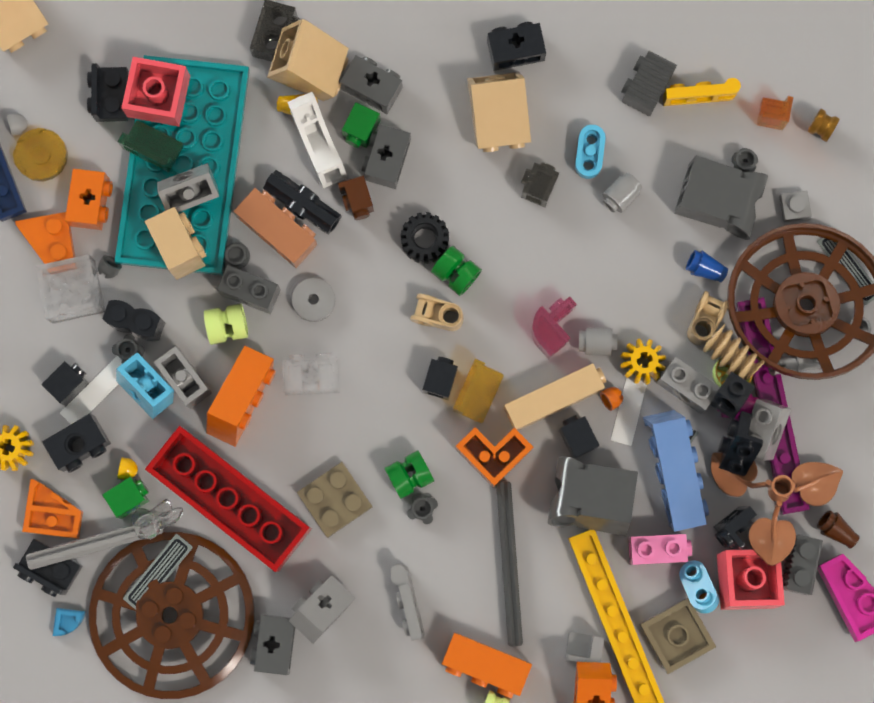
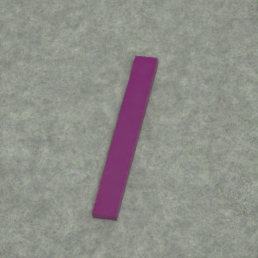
(772, 389)

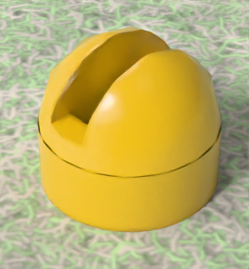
(127, 468)

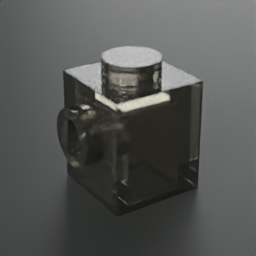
(539, 183)

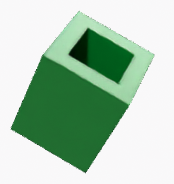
(360, 125)
(126, 497)

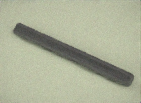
(509, 564)

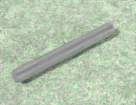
(82, 547)

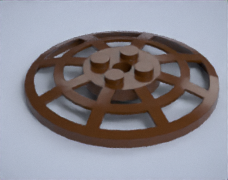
(804, 286)
(188, 622)

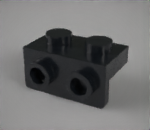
(739, 448)

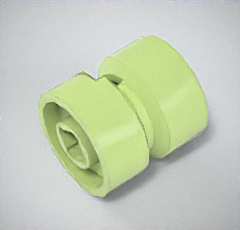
(216, 326)

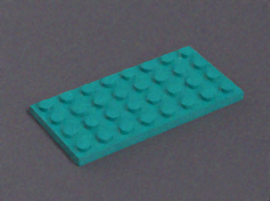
(210, 135)

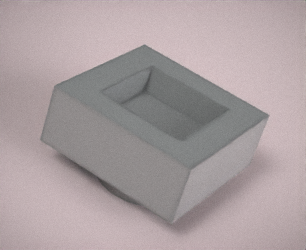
(795, 206)

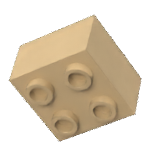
(174, 241)

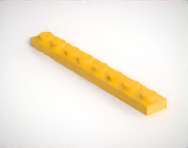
(615, 618)

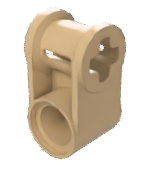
(435, 313)
(707, 314)

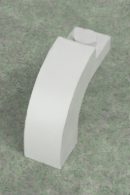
(317, 139)

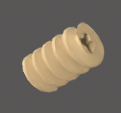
(732, 354)

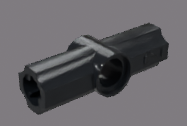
(302, 202)

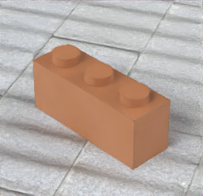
(276, 227)

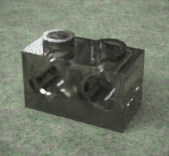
(269, 31)

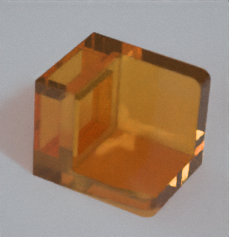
(774, 113)

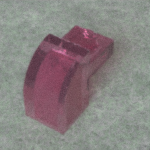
(545, 328)

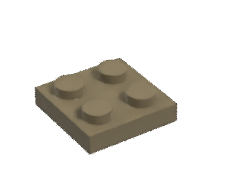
(334, 499)
(677, 635)

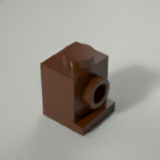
(357, 197)

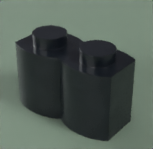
(126, 319)

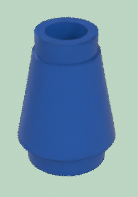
(705, 266)

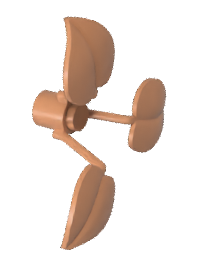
(772, 538)

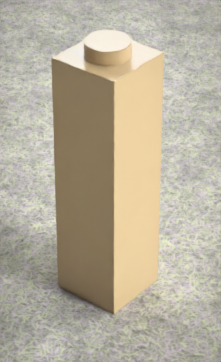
(555, 397)

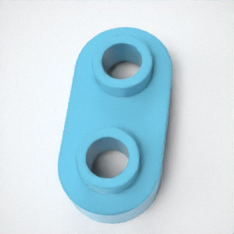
(590, 152)
(697, 585)

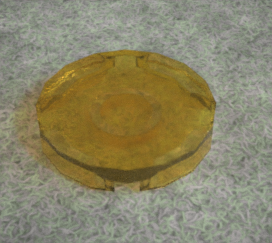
(40, 154)

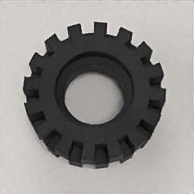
(421, 222)

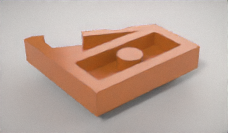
(48, 236)
(50, 513)

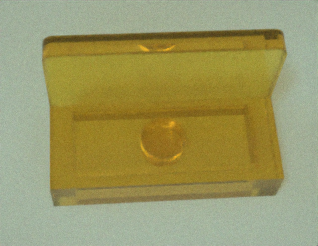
(478, 392)

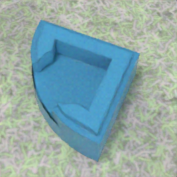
(67, 621)

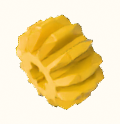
(635, 354)
(17, 439)

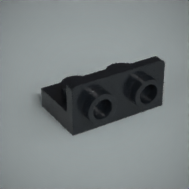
(107, 93)
(736, 521)
(55, 577)

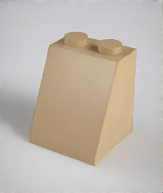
(18, 22)
(308, 60)
(499, 111)

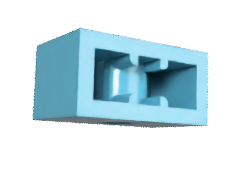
(144, 385)

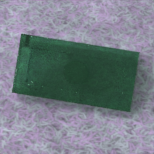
(151, 145)

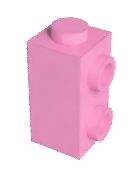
(659, 549)

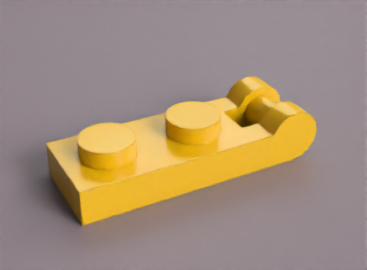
(701, 93)

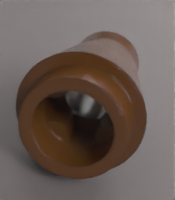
(837, 529)

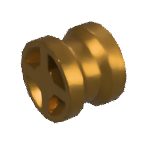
(823, 125)

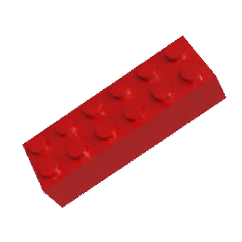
(228, 499)

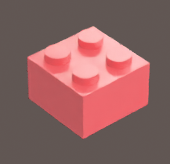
(156, 91)
(748, 581)

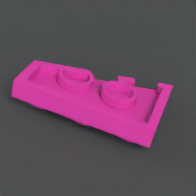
(851, 595)

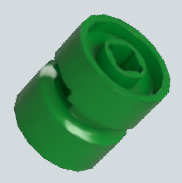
(456, 270)
(400, 479)

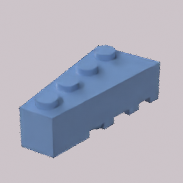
(677, 470)

